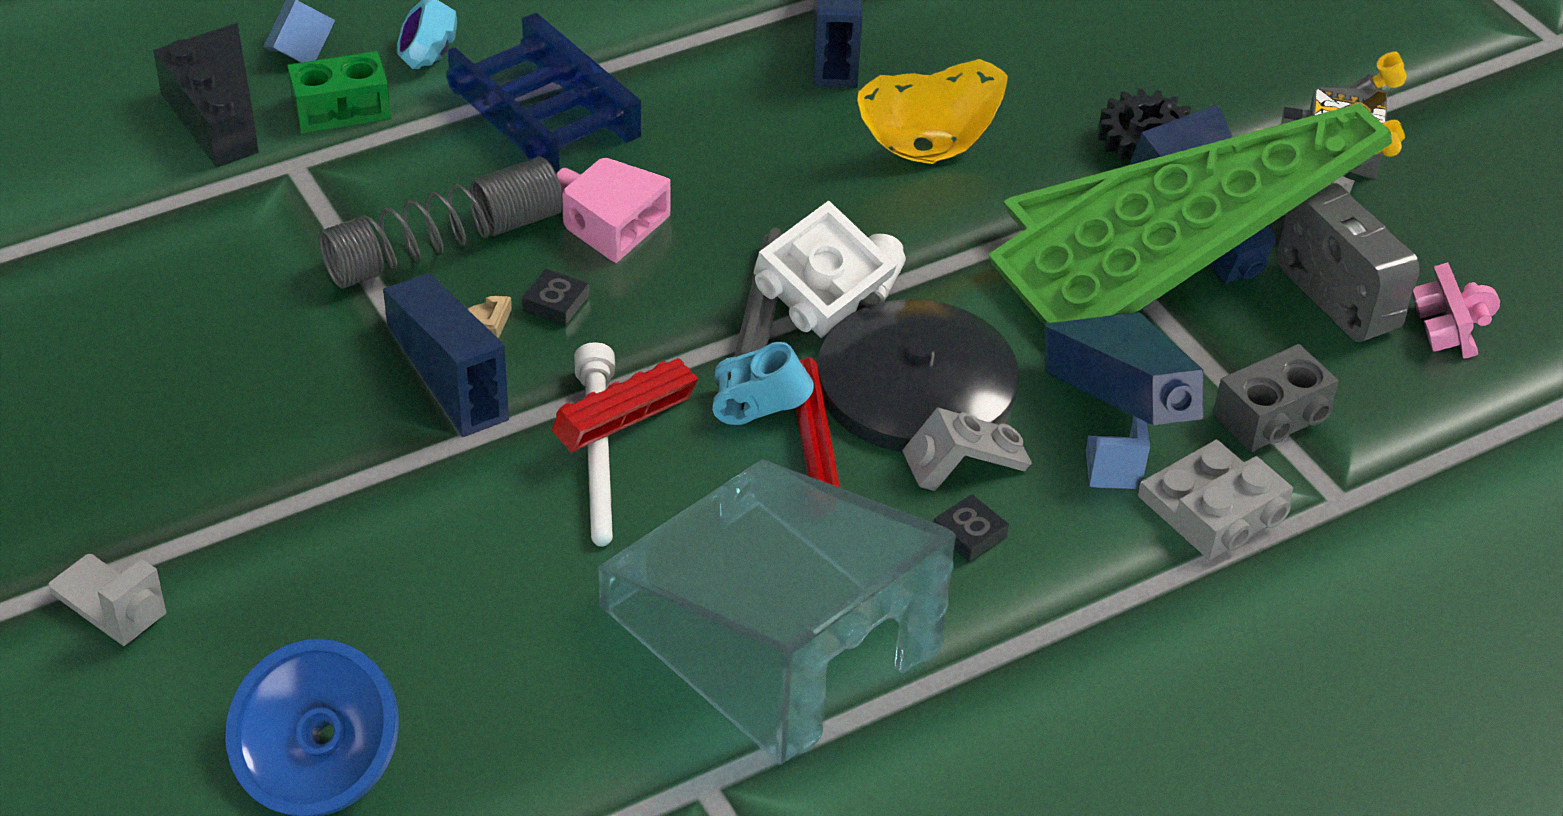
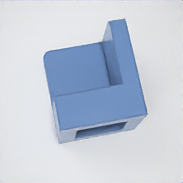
(299, 31)
(1118, 460)

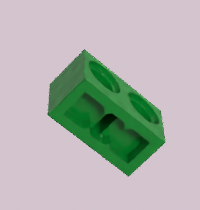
(339, 92)

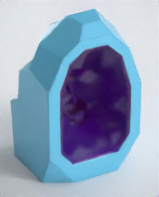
(426, 33)

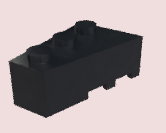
(210, 92)

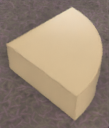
(493, 313)

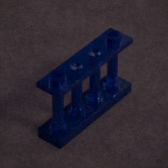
(558, 63)

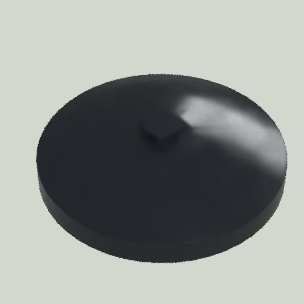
(904, 359)

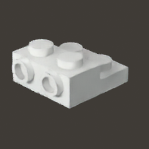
(821, 269)

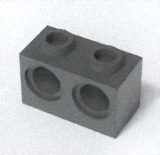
(1275, 397)

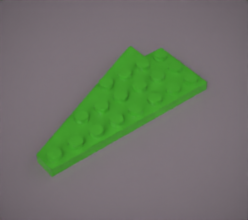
(1146, 227)

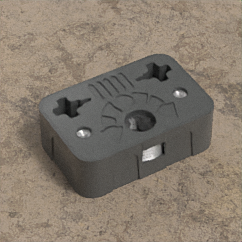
(1348, 263)

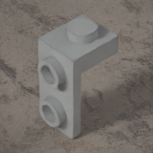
(951, 436)
(112, 601)

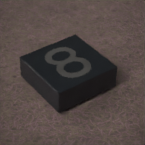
(555, 296)
(975, 527)

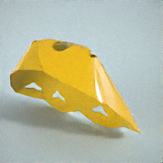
(933, 109)

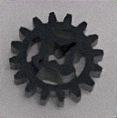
(1130, 116)

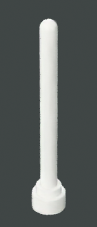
(595, 369)

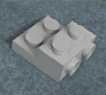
(1217, 498)

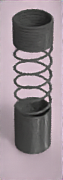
(498, 205)

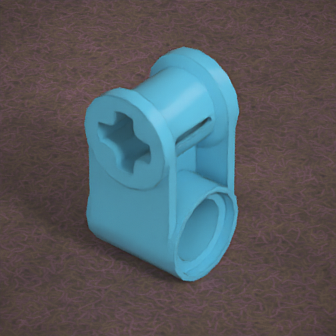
(763, 380)

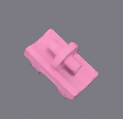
(1463, 309)

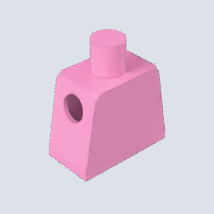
(613, 205)

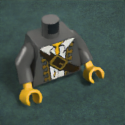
(1371, 96)

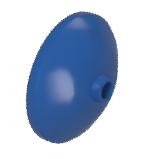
(279, 722)

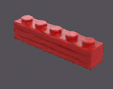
(623, 404)

